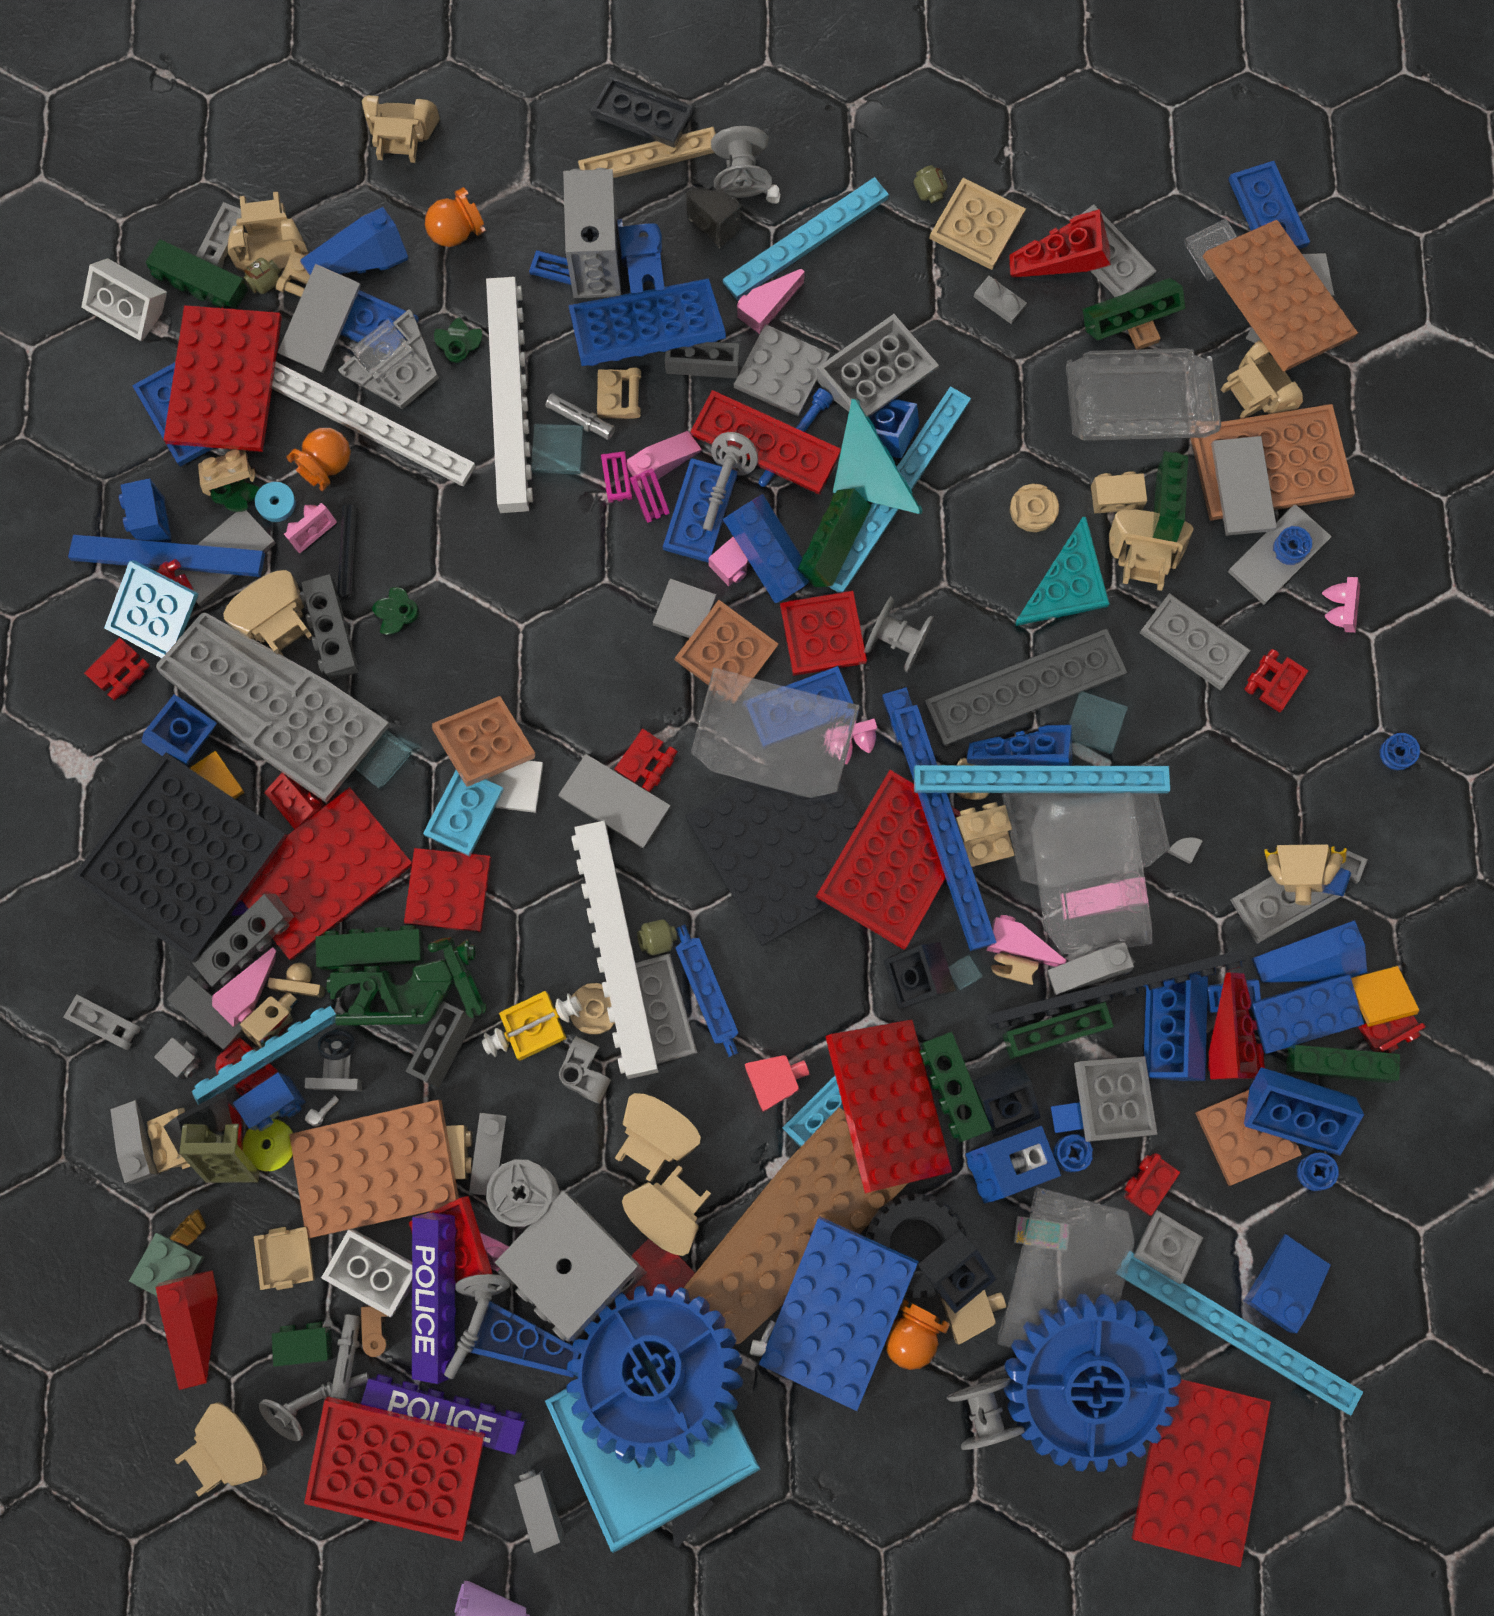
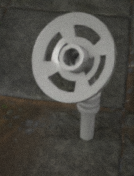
(729, 461)
(482, 1290)
(284, 1416)

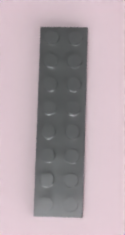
(1025, 687)

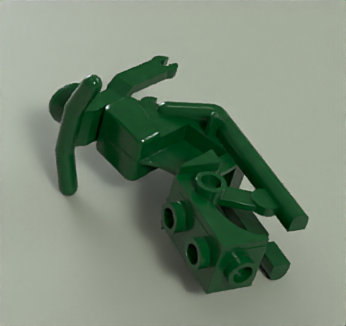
(419, 997)

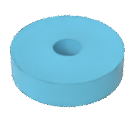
(273, 491)

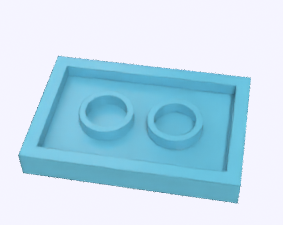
(463, 813)

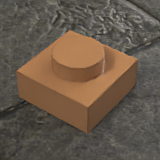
(1144, 335)

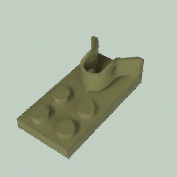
(216, 1156)

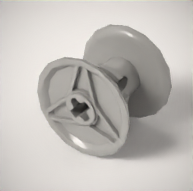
(741, 146)
(898, 634)
(506, 1187)
(986, 1414)

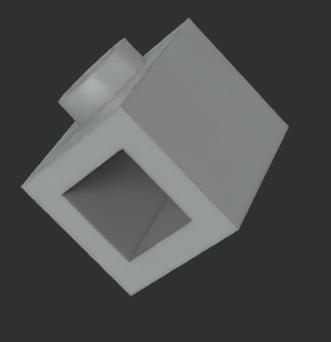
(179, 1058)

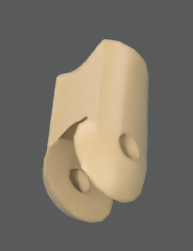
(1015, 968)

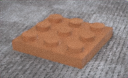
(725, 643)
(483, 741)
(1240, 1149)

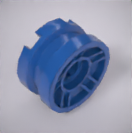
(1301, 541)
(1402, 742)
(1062, 1150)
(1307, 1167)

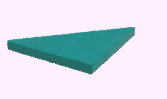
(869, 466)
(1071, 583)

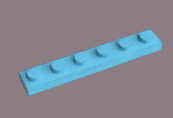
(255, 1060)

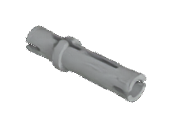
(588, 421)
(345, 1358)

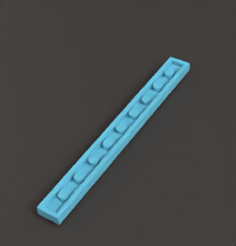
(911, 468)
(1040, 779)
(1244, 1336)

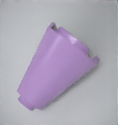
(481, 1602)

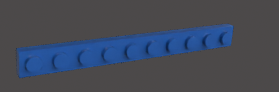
(945, 834)

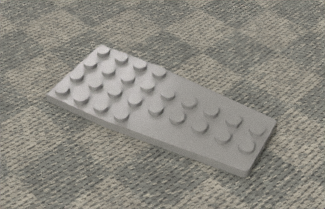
(273, 704)

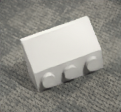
(123, 298)
(370, 1272)

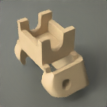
(399, 125)
(268, 234)
(1262, 384)
(1147, 556)
(269, 611)
(656, 1133)
(666, 1212)
(223, 1450)

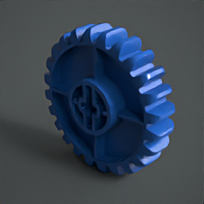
(1092, 1382)
(693, 1394)

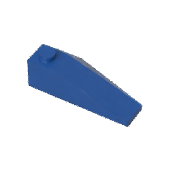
(363, 245)
(1043, 748)
(1316, 957)

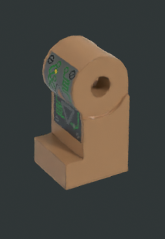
(374, 1336)

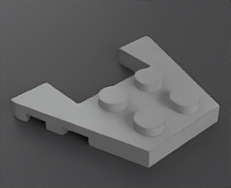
(406, 381)

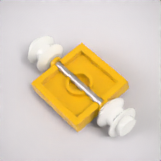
(532, 1025)

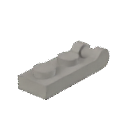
(218, 235)
(101, 1021)

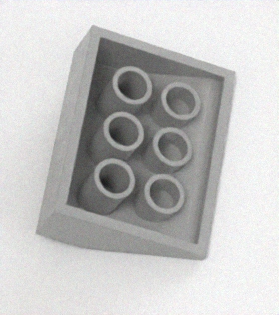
(876, 367)

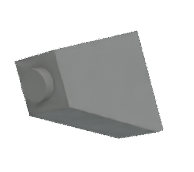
(538, 1511)

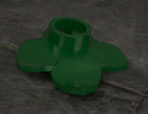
(457, 338)
(235, 495)
(392, 610)

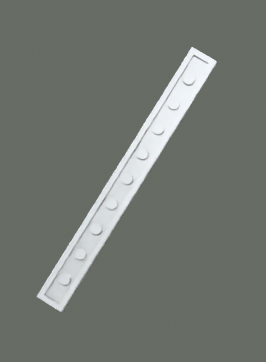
(372, 425)

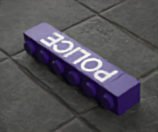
(433, 1296)
(502, 1430)

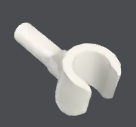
(773, 194)
(316, 1118)
(758, 1347)

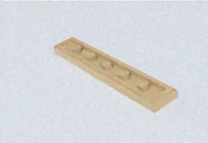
(652, 154)

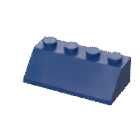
(767, 548)
(1177, 1030)
(1301, 1111)

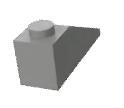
(1091, 969)
(132, 1144)
(487, 1151)

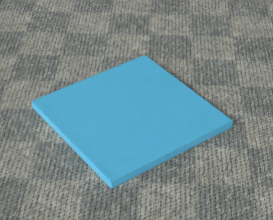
(639, 1499)

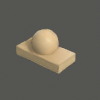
(297, 982)

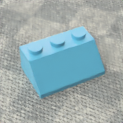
(814, 1113)

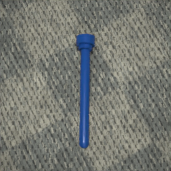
(821, 400)

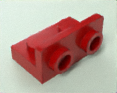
(293, 800)
(1386, 1035)
(233, 1055)
(1151, 1183)

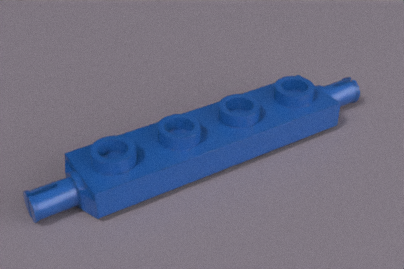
(707, 991)

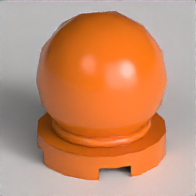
(451, 221)
(322, 455)
(914, 1337)

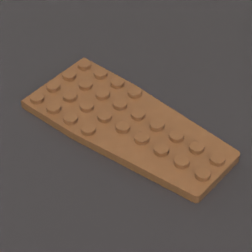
(761, 1253)

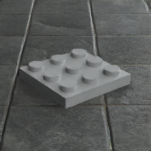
(781, 370)
(1115, 1098)

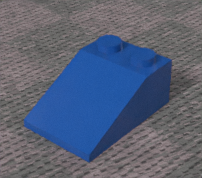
(1288, 1285)

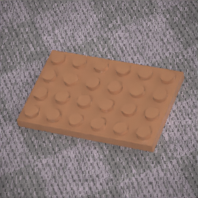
(1280, 295)
(1300, 454)
(374, 1169)

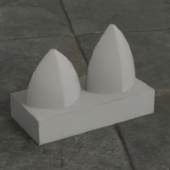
(1000, 299)

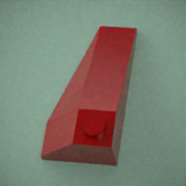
(1071, 249)
(1233, 1042)
(188, 1322)

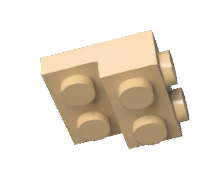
(986, 834)

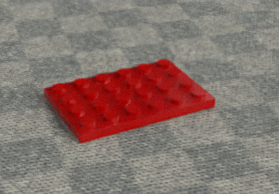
(223, 378)
(887, 865)
(328, 870)
(888, 1105)
(394, 1468)
(1203, 1474)

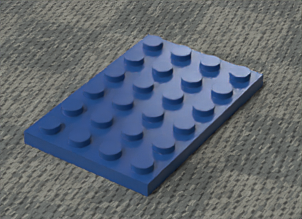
(646, 322)
(838, 1313)

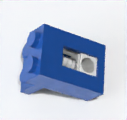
(996, 1171)

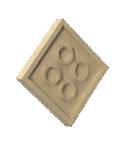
(977, 223)

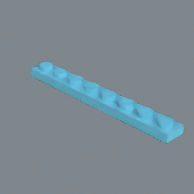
(805, 238)

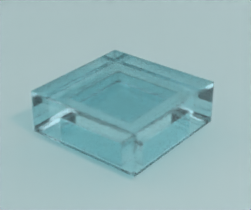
(964, 972)

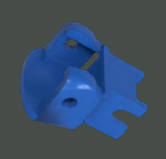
(641, 255)

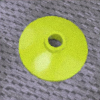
(279, 1151)

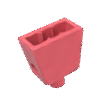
(775, 1079)

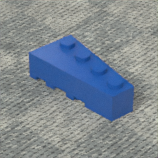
(522, 1342)

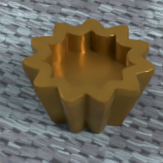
(189, 1228)

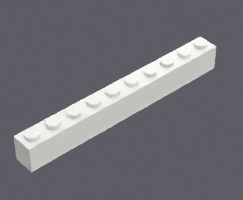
(507, 395)
(615, 949)

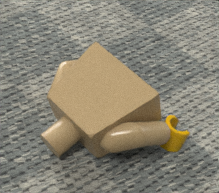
(1304, 868)

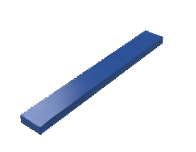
(153, 554)

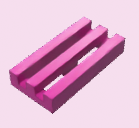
(619, 495)
(656, 512)

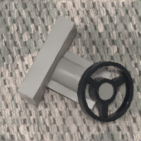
(336, 1065)

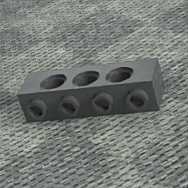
(324, 590)
(212, 961)

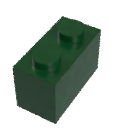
(302, 1345)

